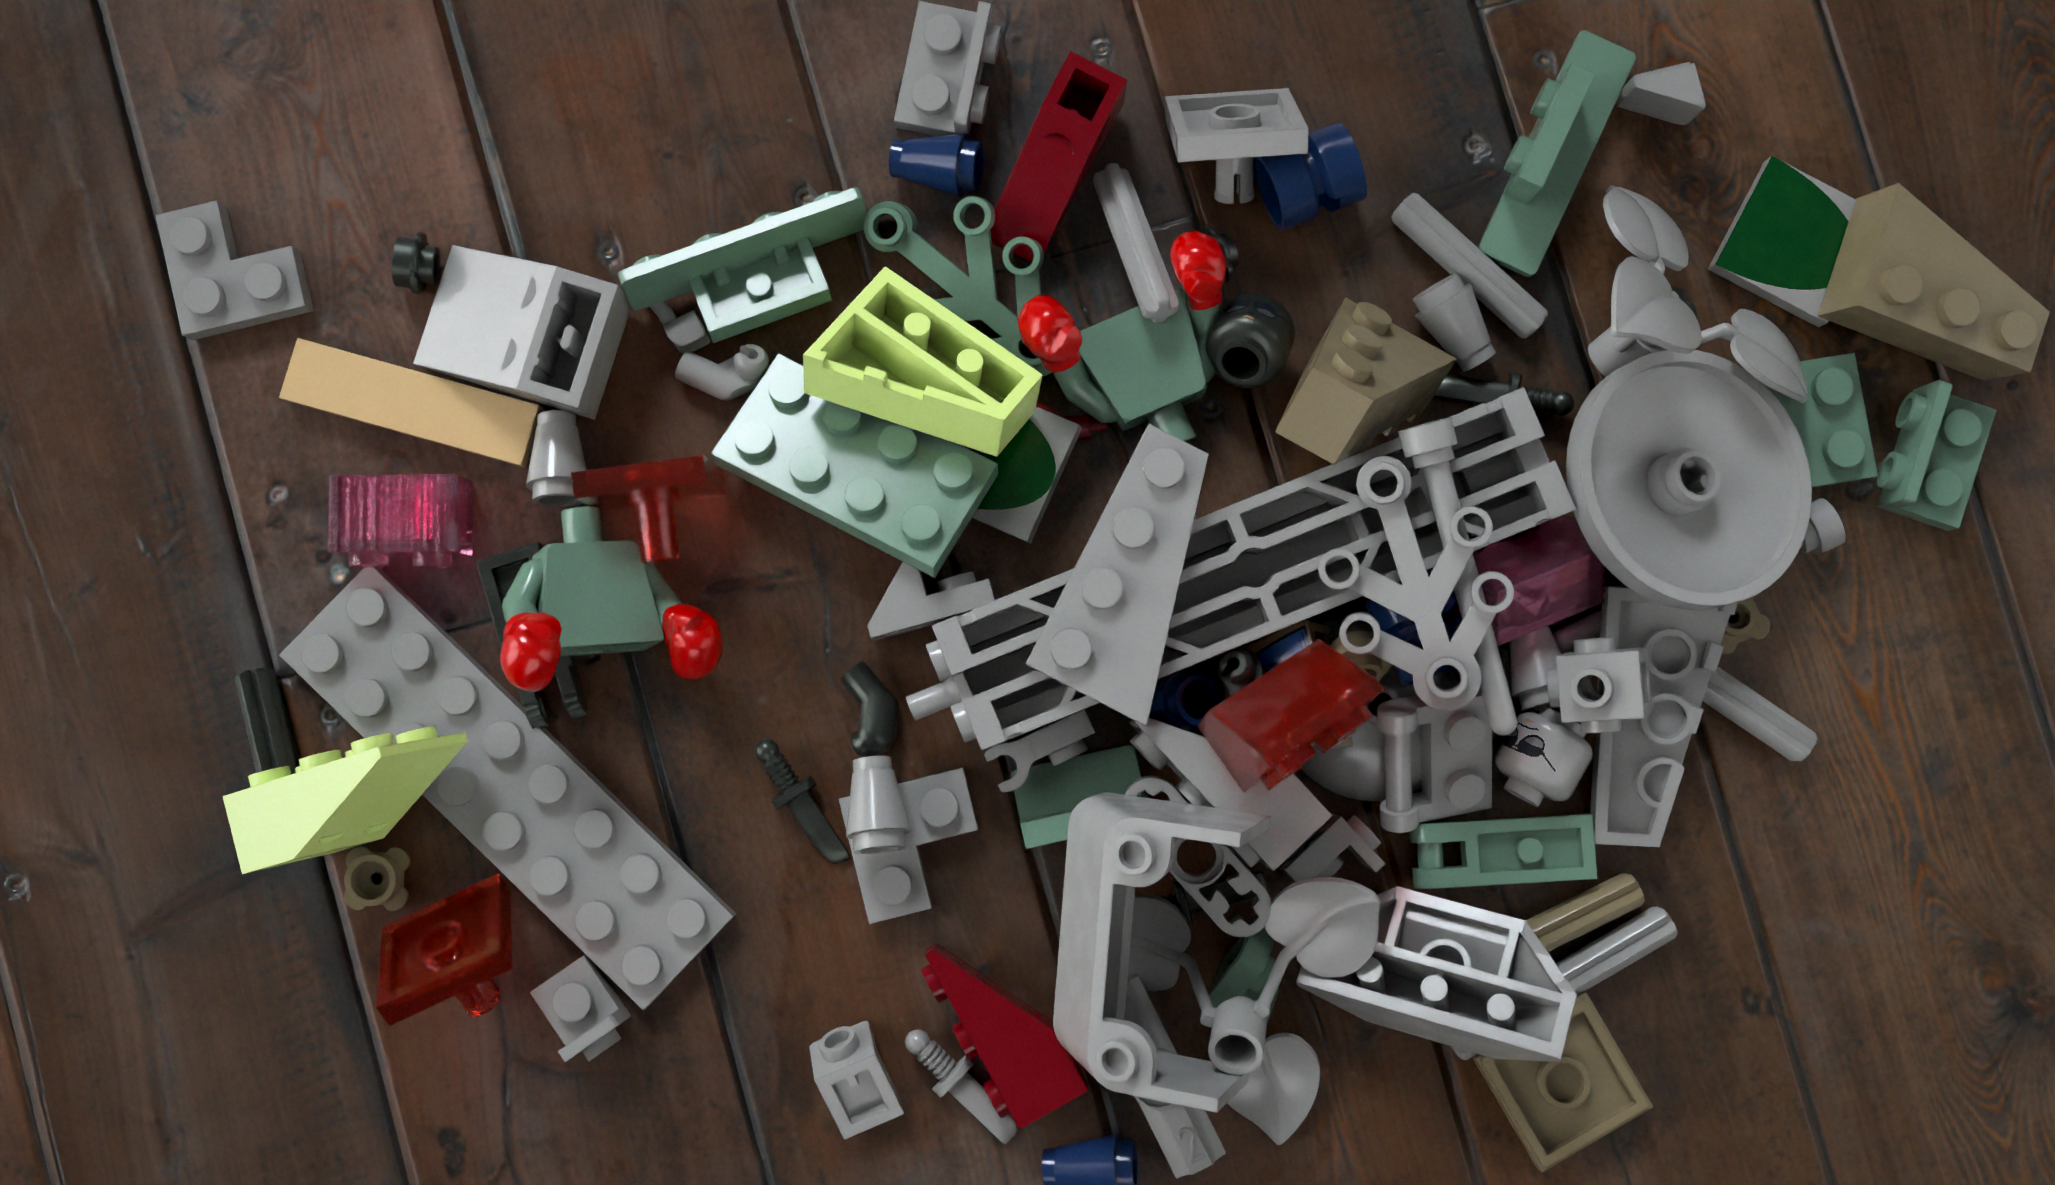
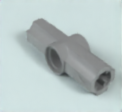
(1181, 1131)

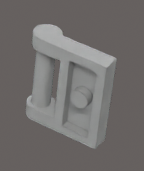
(1453, 761)

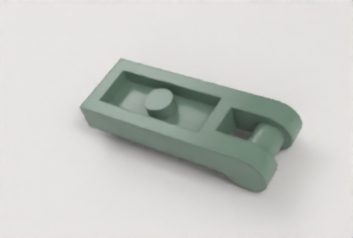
(1506, 851)

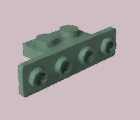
(1556, 152)
(752, 271)

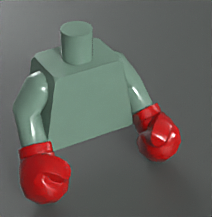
(1128, 364)
(597, 601)

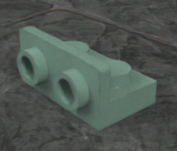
(1934, 456)

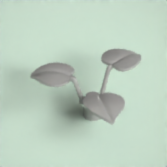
(1654, 318)
(1330, 931)

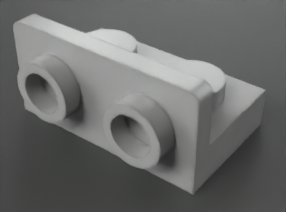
(945, 69)

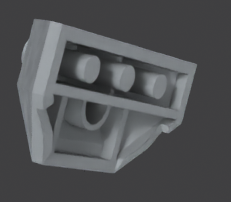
(1457, 980)

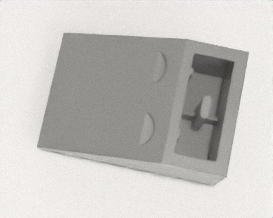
(525, 329)
(1208, 783)

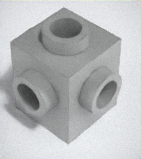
(1624, 678)

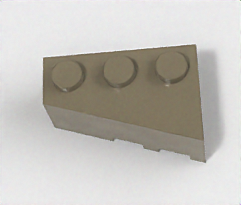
(1929, 290)
(1361, 383)

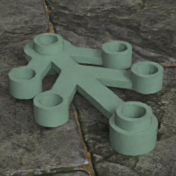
(975, 293)

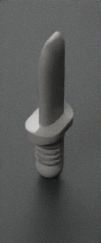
(959, 1083)

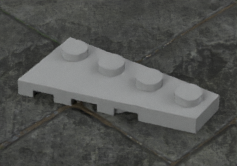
(1122, 593)
(1641, 765)

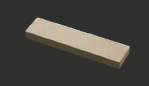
(411, 402)

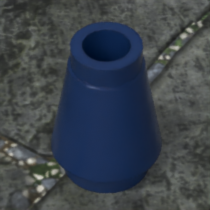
(939, 162)
(1184, 698)
(1092, 1162)

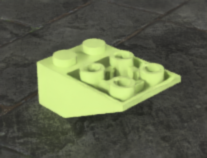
(335, 799)

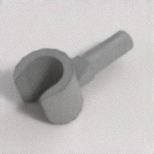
(685, 331)

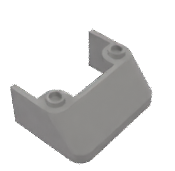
(1110, 850)

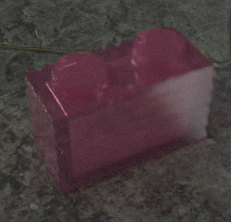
(400, 518)
(1550, 575)

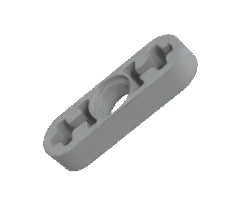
(1241, 881)

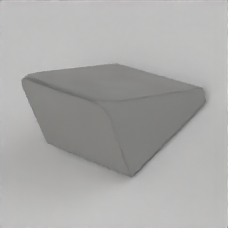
(1665, 94)

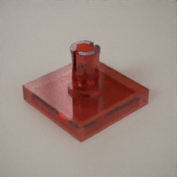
(651, 491)
(447, 953)

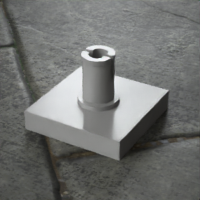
(1233, 132)

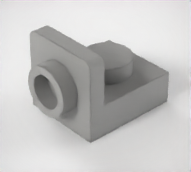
(1321, 851)
(581, 1009)
(854, 1079)

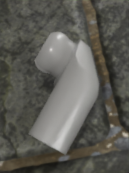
(727, 379)

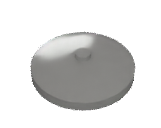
(1689, 480)

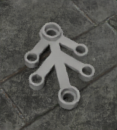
(1420, 595)

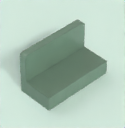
(1054, 791)

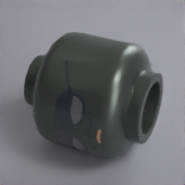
(1250, 340)

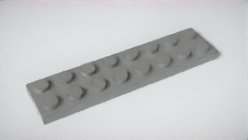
(513, 787)

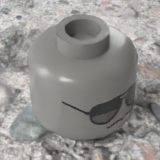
(1543, 757)

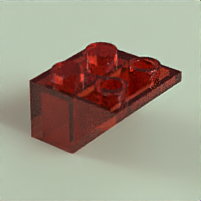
(1278, 718)

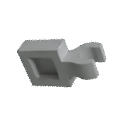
(1058, 741)

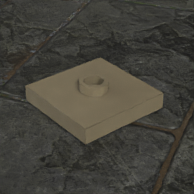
(1567, 1102)

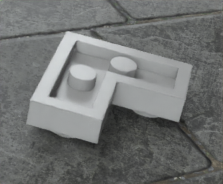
(215, 287)
(895, 881)

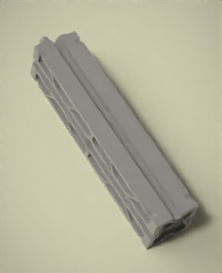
(1252, 569)

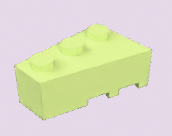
(921, 368)

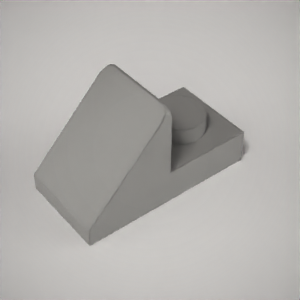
(909, 606)

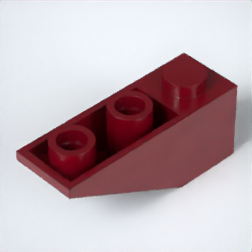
(1058, 153)
(1013, 1039)

